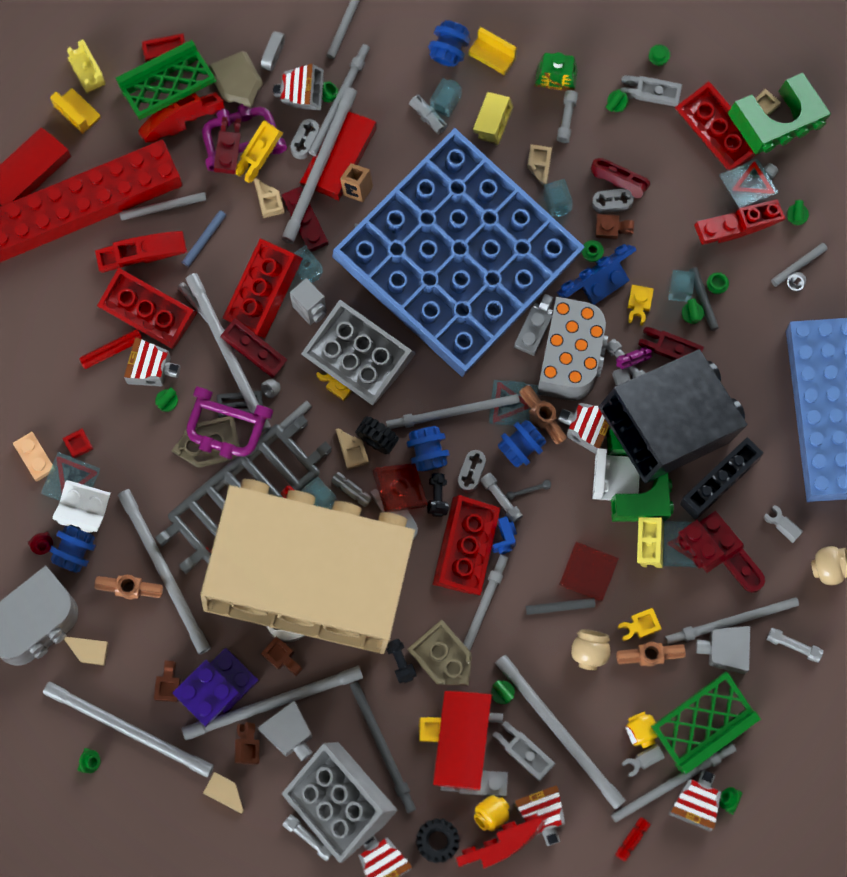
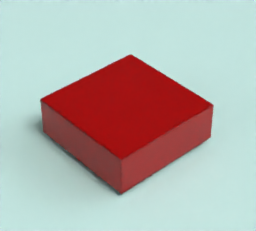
(77, 443)

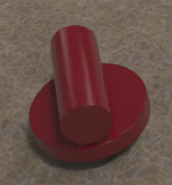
(41, 543)

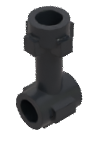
(437, 506)
(405, 672)

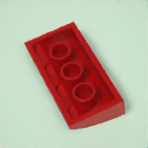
(708, 116)
(348, 149)
(30, 166)
(263, 287)
(146, 308)
(466, 545)
(462, 740)

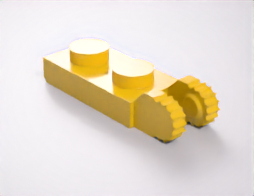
(258, 150)

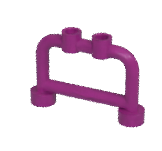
(245, 114)
(226, 449)

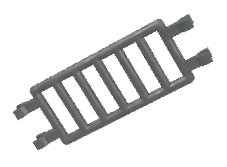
(226, 472)

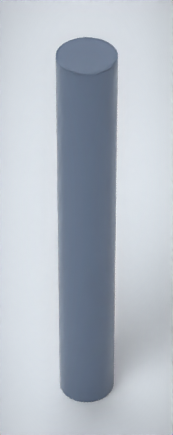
(195, 250)

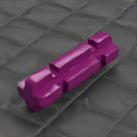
(633, 358)

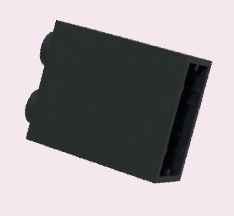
(673, 415)

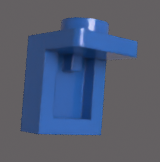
(507, 532)

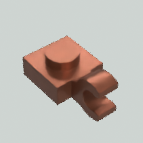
(609, 226)
(279, 654)
(167, 684)
(246, 747)

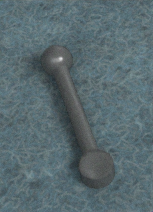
(546, 485)

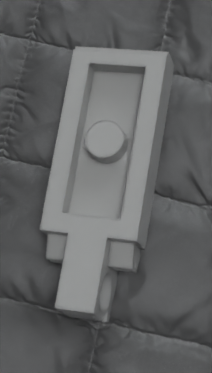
(535, 326)

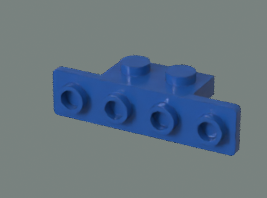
(602, 278)

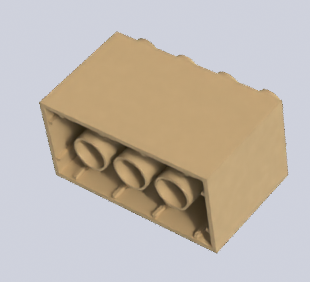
(307, 566)

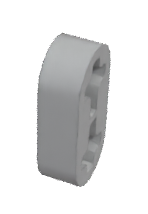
(272, 51)
(300, 137)
(612, 205)
(466, 469)

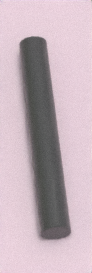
(701, 292)
(560, 606)

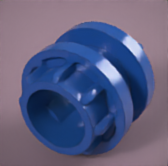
(449, 43)
(522, 443)
(428, 448)
(72, 548)

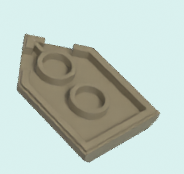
(237, 79)
(220, 429)
(443, 656)

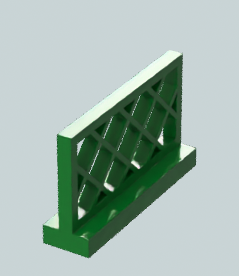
(159, 69)
(714, 741)

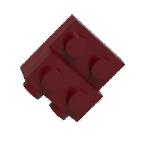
(709, 541)

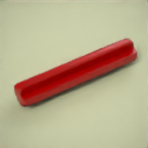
(109, 349)

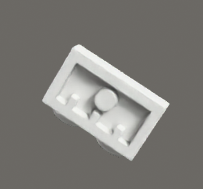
(613, 476)
(81, 506)

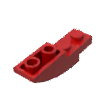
(173, 117)
(740, 223)
(140, 249)
(511, 840)

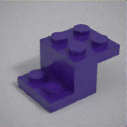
(215, 687)

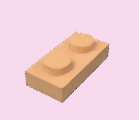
(33, 456)

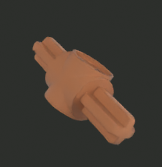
(537, 405)
(140, 588)
(638, 655)

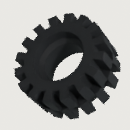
(377, 435)
(452, 840)

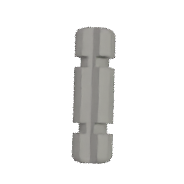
(351, 489)

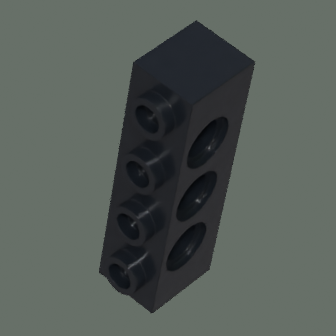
(721, 478)

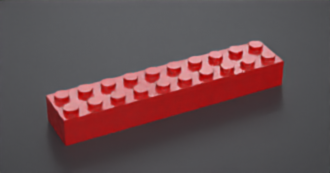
(86, 199)

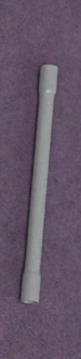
(295, 222)
(200, 294)
(196, 634)
(342, 678)
(193, 762)
(607, 789)

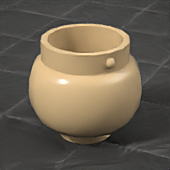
(830, 565)
(591, 649)

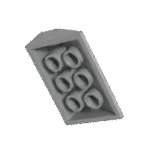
(357, 353)
(338, 801)

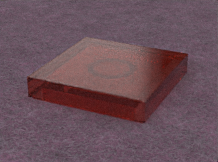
(399, 487)
(588, 571)

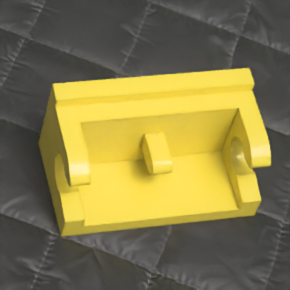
(85, 67)
(493, 117)
(650, 541)

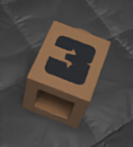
(356, 182)

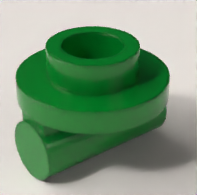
(617, 101)
(797, 213)
(692, 312)
(166, 400)
(502, 692)
(89, 761)
(730, 799)

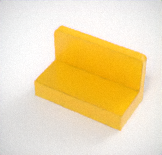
(493, 51)
(75, 110)

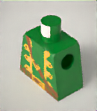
(556, 72)

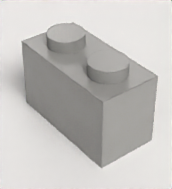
(308, 302)

